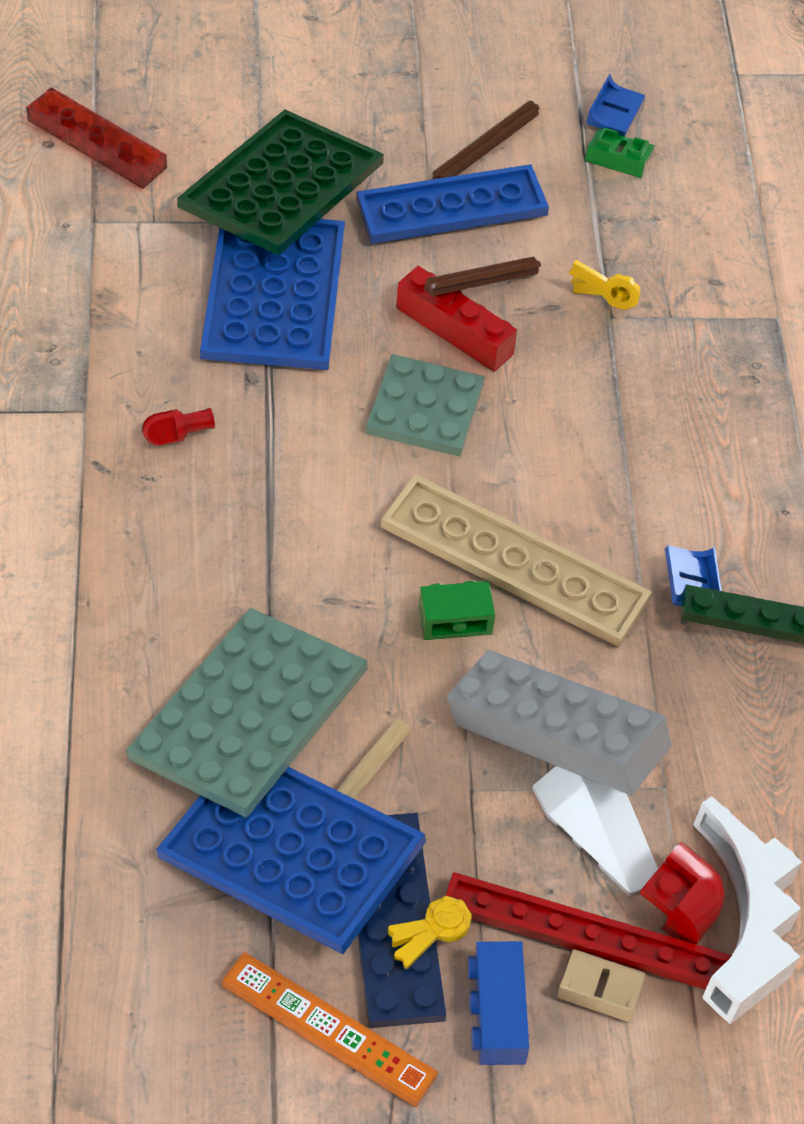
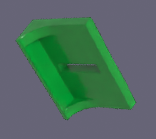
(631, 160)

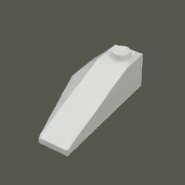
(600, 823)

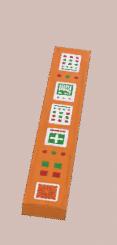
(330, 1029)

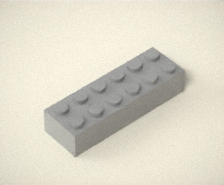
(560, 721)

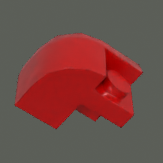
(686, 892)

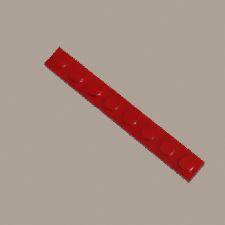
(587, 932)

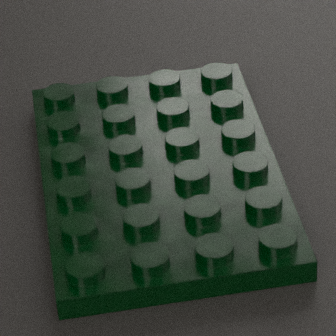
(280, 181)

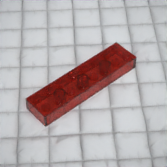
(97, 137)

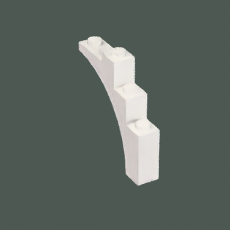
(766, 912)

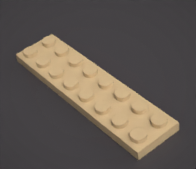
(517, 560)

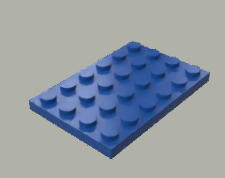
(274, 305)
(298, 856)

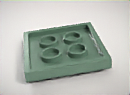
(425, 405)

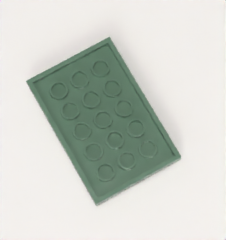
(247, 711)

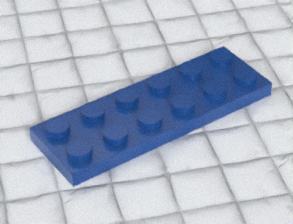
(451, 203)

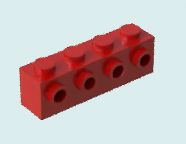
(457, 320)

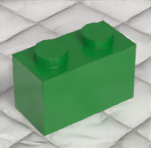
(456, 610)

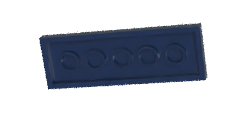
(391, 992)

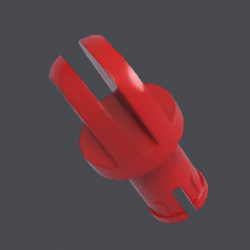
(173, 426)

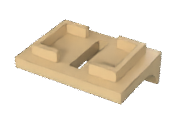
(619, 992)

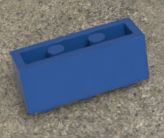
(499, 1003)

